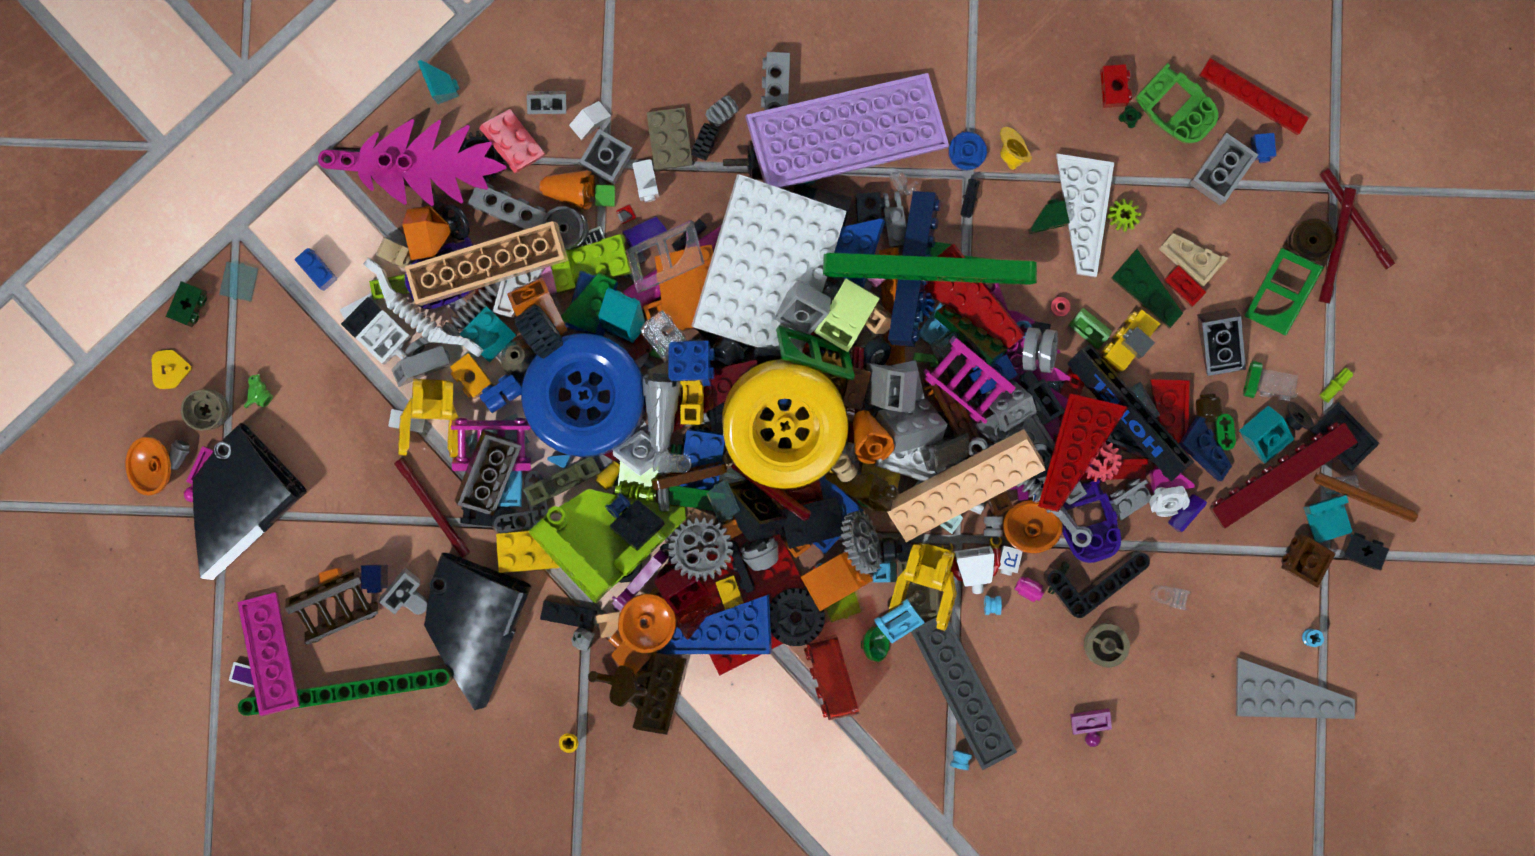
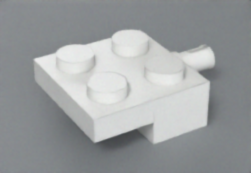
(384, 338)

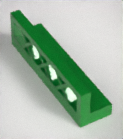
(689, 497)

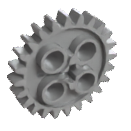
(697, 532)
(862, 542)

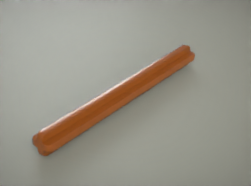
(1365, 497)

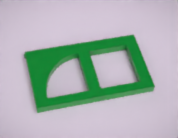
(1283, 321)
(792, 354)

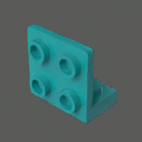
(1328, 519)

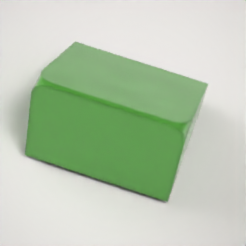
(605, 195)

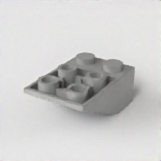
(891, 387)

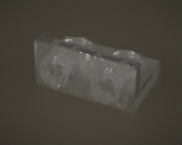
(1277, 384)

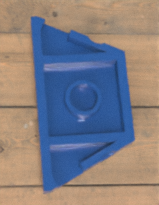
(860, 239)

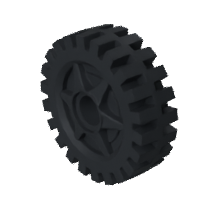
(796, 633)

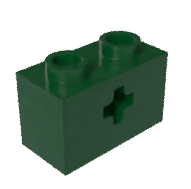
(182, 313)

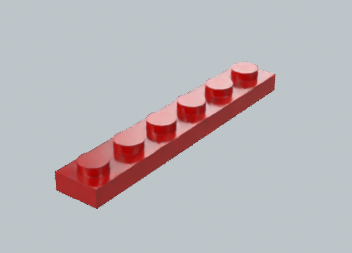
(1253, 96)

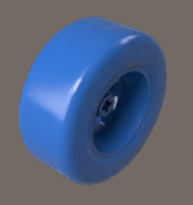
(581, 436)

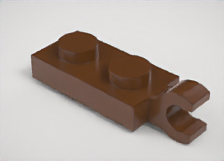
(855, 392)

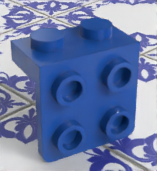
(691, 361)

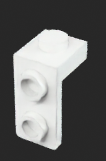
(645, 180)

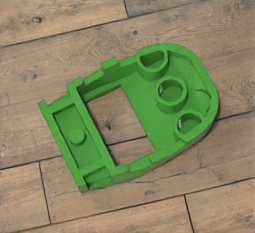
(1193, 119)

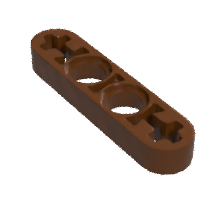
(693, 474)

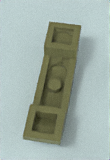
(561, 481)

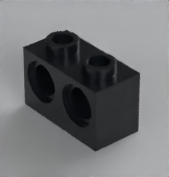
(865, 213)

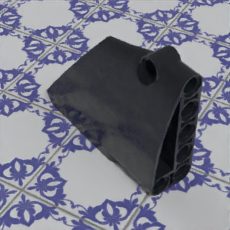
(238, 498)
(473, 622)

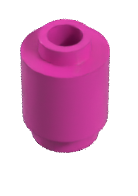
(1029, 589)

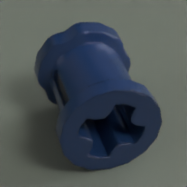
(618, 505)

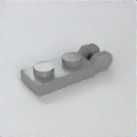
(894, 221)

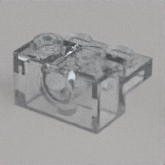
(653, 330)

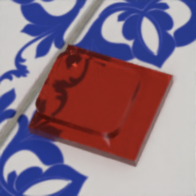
(806, 494)

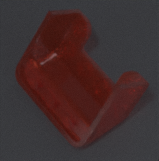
(832, 678)

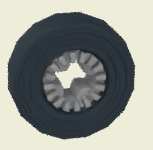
(876, 352)

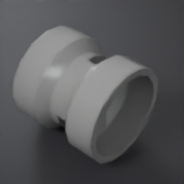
(993, 526)

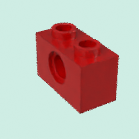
(1110, 96)

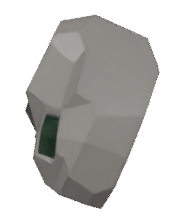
(582, 639)

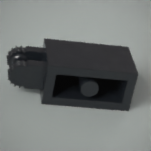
(1044, 399)

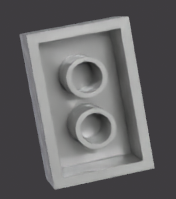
(1223, 169)
(913, 427)

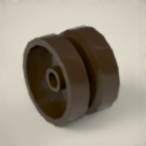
(1321, 238)

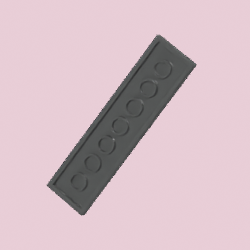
(964, 693)

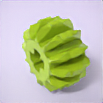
(1124, 208)

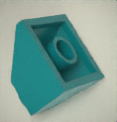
(439, 83)

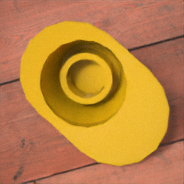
(1014, 149)

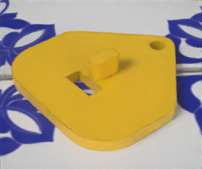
(174, 366)

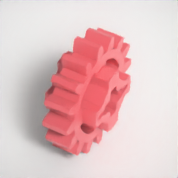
(1107, 456)

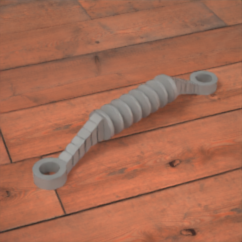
(452, 329)
(1035, 489)

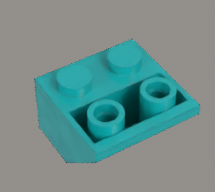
(621, 315)

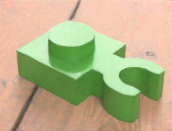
(926, 358)

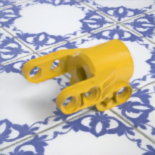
(429, 401)
(931, 568)

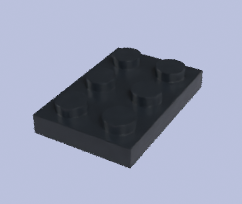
(1366, 442)

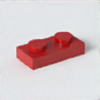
(1185, 286)

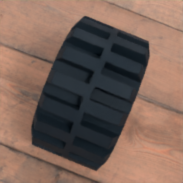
(538, 331)

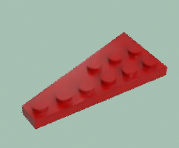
(976, 303)
(1081, 436)

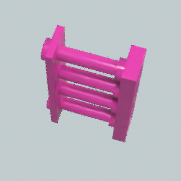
(986, 374)
(462, 461)

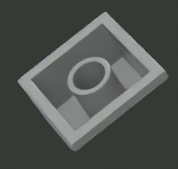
(803, 308)

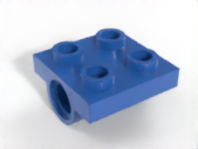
(493, 395)

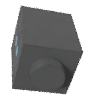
(1137, 342)

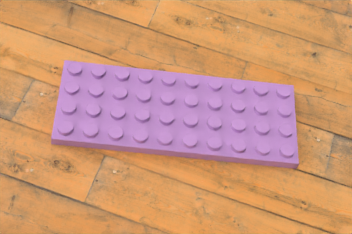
(847, 131)

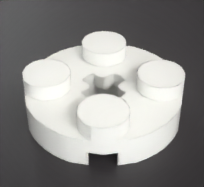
(1169, 500)

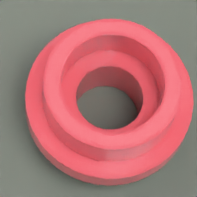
(1054, 308)

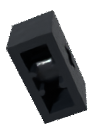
(1373, 559)

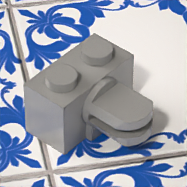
(403, 593)

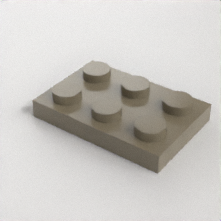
(669, 139)

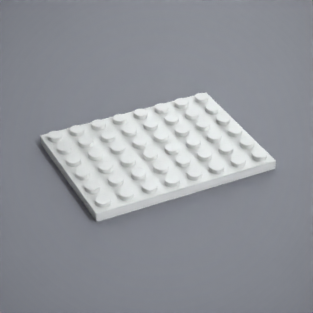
(759, 255)

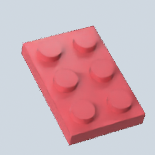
(512, 141)

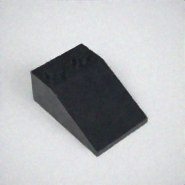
(1222, 341)
(758, 513)
(822, 524)

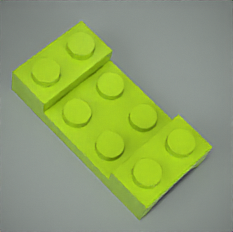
(603, 256)

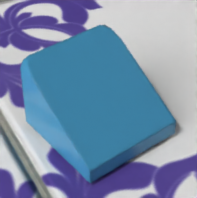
(562, 460)

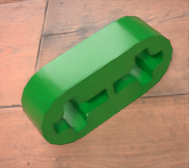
(1252, 379)
(1230, 432)

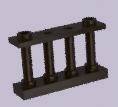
(328, 589)

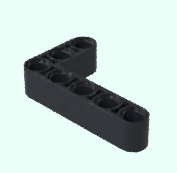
(1098, 585)

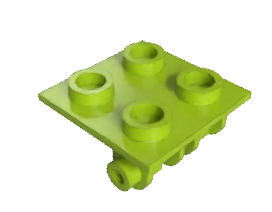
(636, 486)

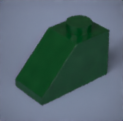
(1051, 217)

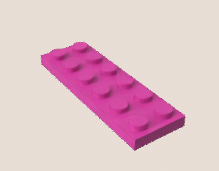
(268, 654)

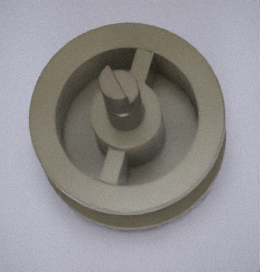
(1106, 645)

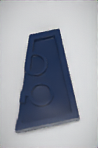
(1203, 448)

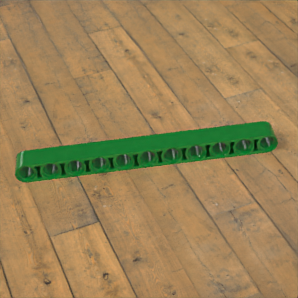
(929, 268)
(355, 689)

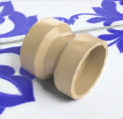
(844, 469)

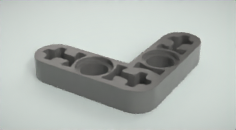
(528, 515)

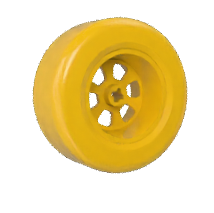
(806, 458)

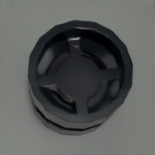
(889, 549)

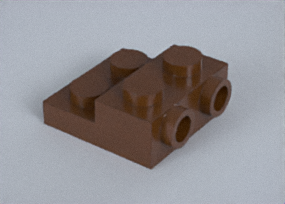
(1307, 560)

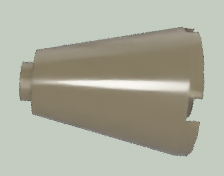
(519, 365)

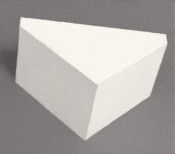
(589, 120)

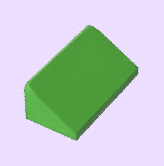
(1090, 328)

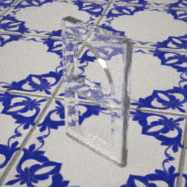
(690, 259)

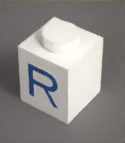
(1010, 560)

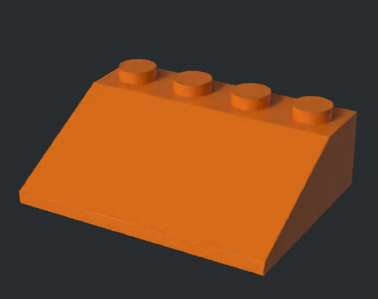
(683, 292)

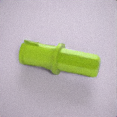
(1336, 385)

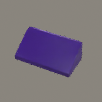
(644, 231)
(1185, 517)

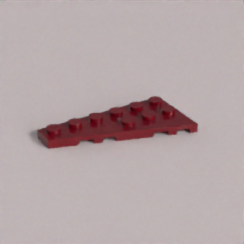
(720, 387)

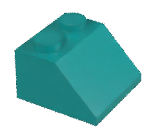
(489, 333)
(1266, 434)

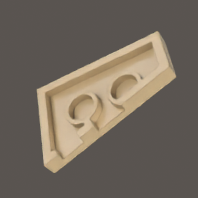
(1194, 260)

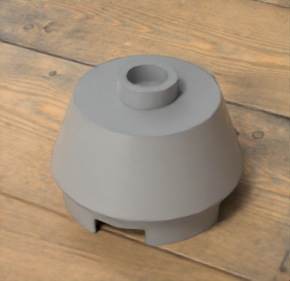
(760, 553)

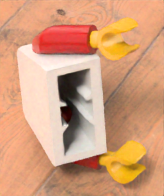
(977, 565)

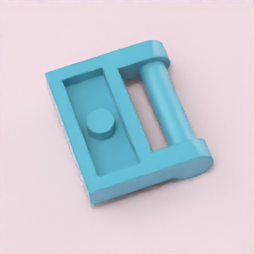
(903, 624)

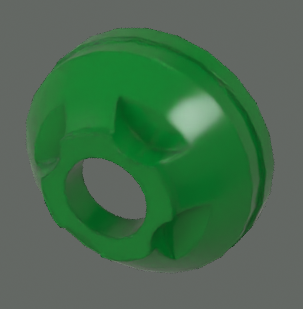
(875, 644)

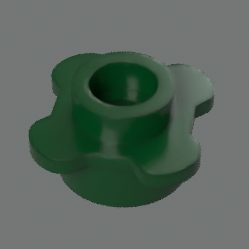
(1129, 110)

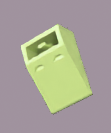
(847, 315)

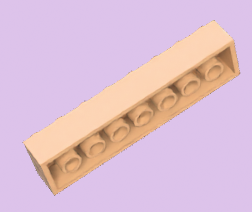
(486, 263)
(966, 485)

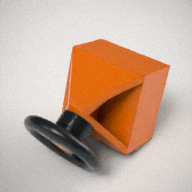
(428, 231)

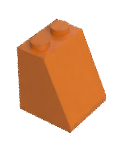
(537, 294)

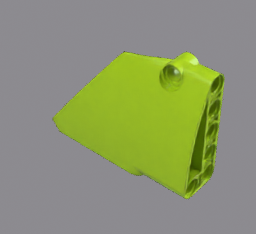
(589, 548)

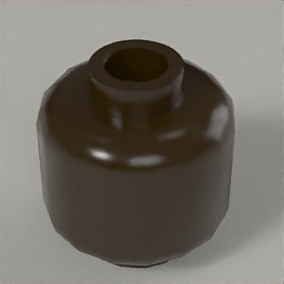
(1209, 407)

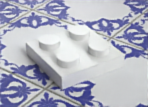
(636, 453)

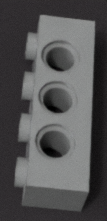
(781, 62)
(479, 201)

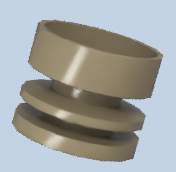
(195, 415)

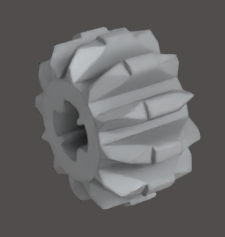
(721, 111)

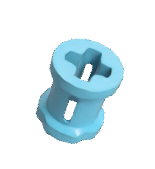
(1308, 641)

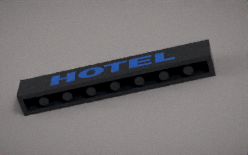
(1137, 419)

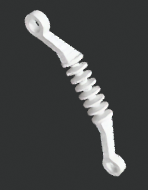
(412, 315)

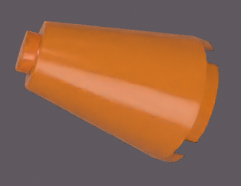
(570, 188)
(870, 438)

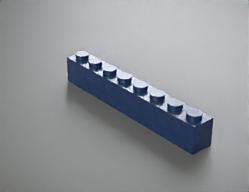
(911, 293)

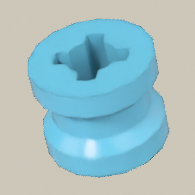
(992, 605)
(961, 760)

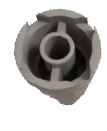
(661, 406)

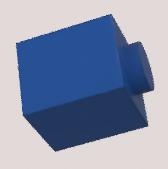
(1264, 146)

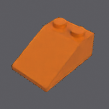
(834, 580)

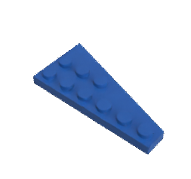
(731, 631)

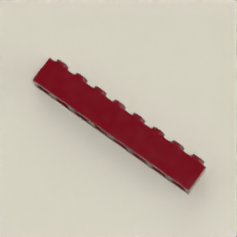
(1282, 475)

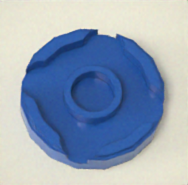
(967, 151)

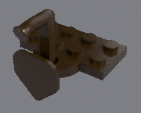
(654, 695)

